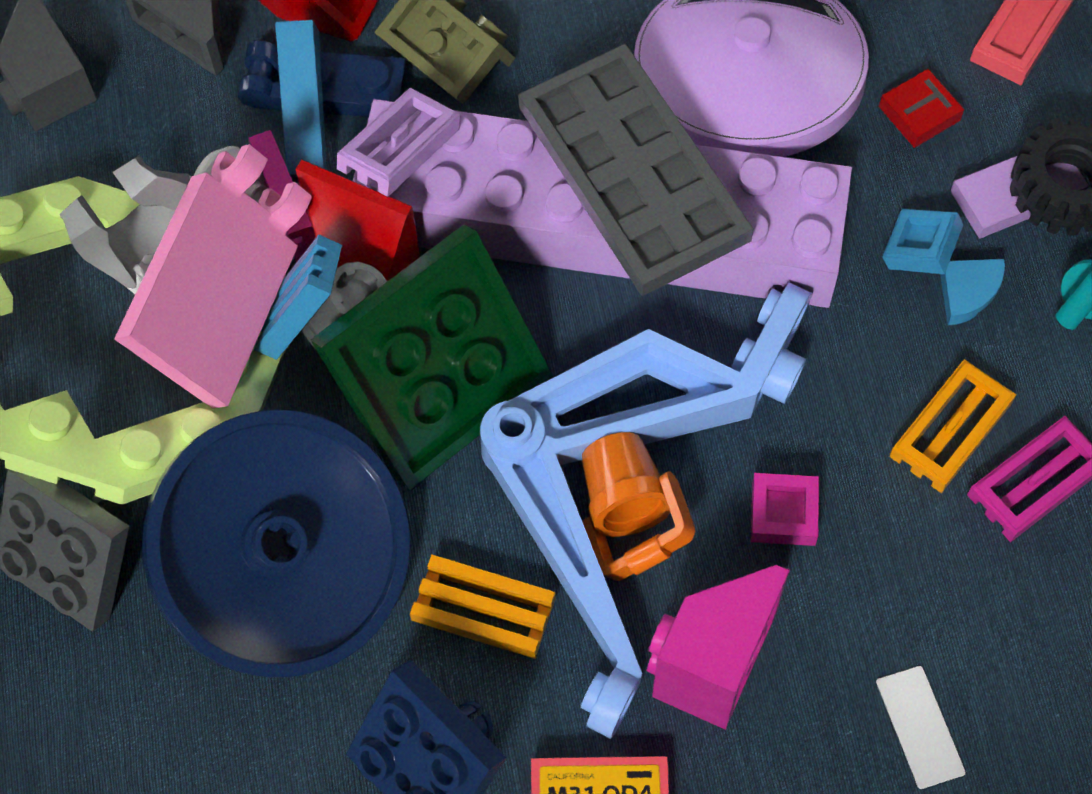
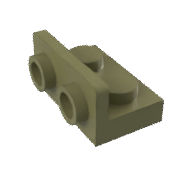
(445, 43)

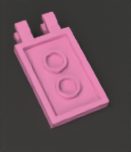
(214, 278)

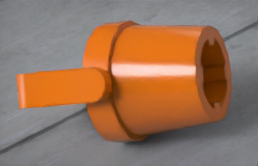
(628, 499)

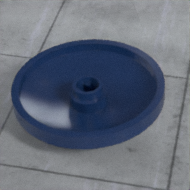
(276, 543)

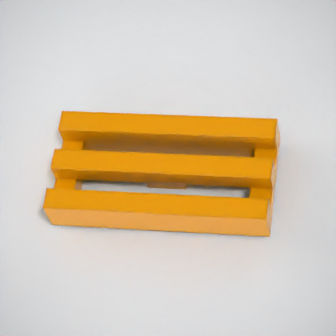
(924, 462)
(488, 582)

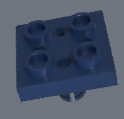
(423, 741)

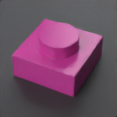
(785, 509)

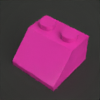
(714, 643)

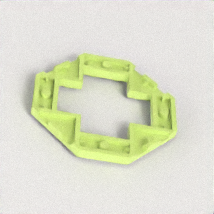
(49, 434)

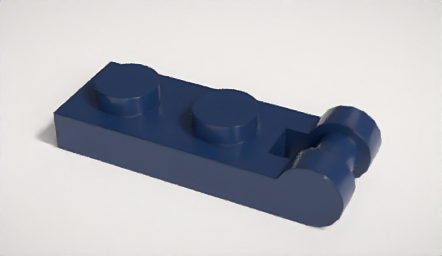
(347, 80)

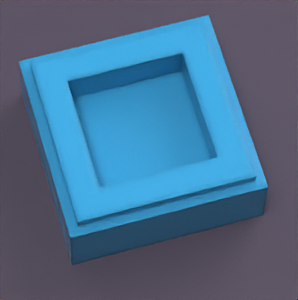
(923, 241)

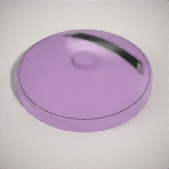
(756, 70)

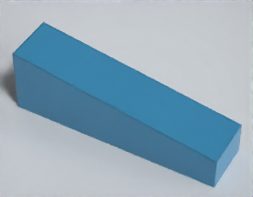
(301, 93)

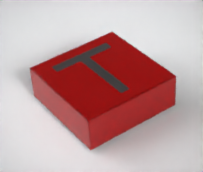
(921, 108)

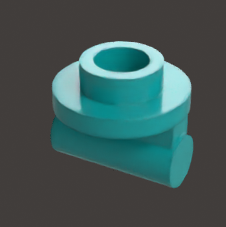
(1077, 294)

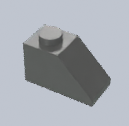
(186, 26)
(40, 68)

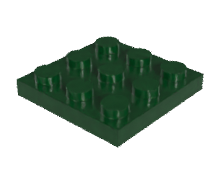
(432, 355)

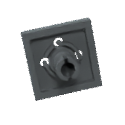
(63, 545)

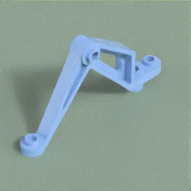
(528, 445)

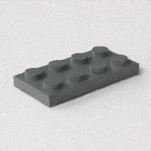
(635, 169)

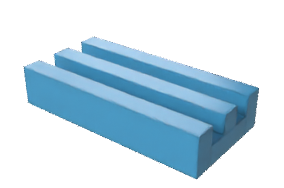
(299, 296)

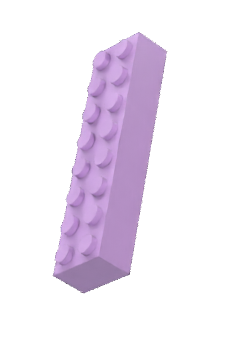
(517, 200)

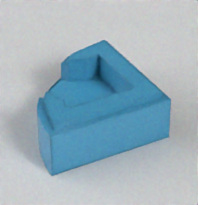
(970, 287)

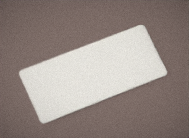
(920, 727)

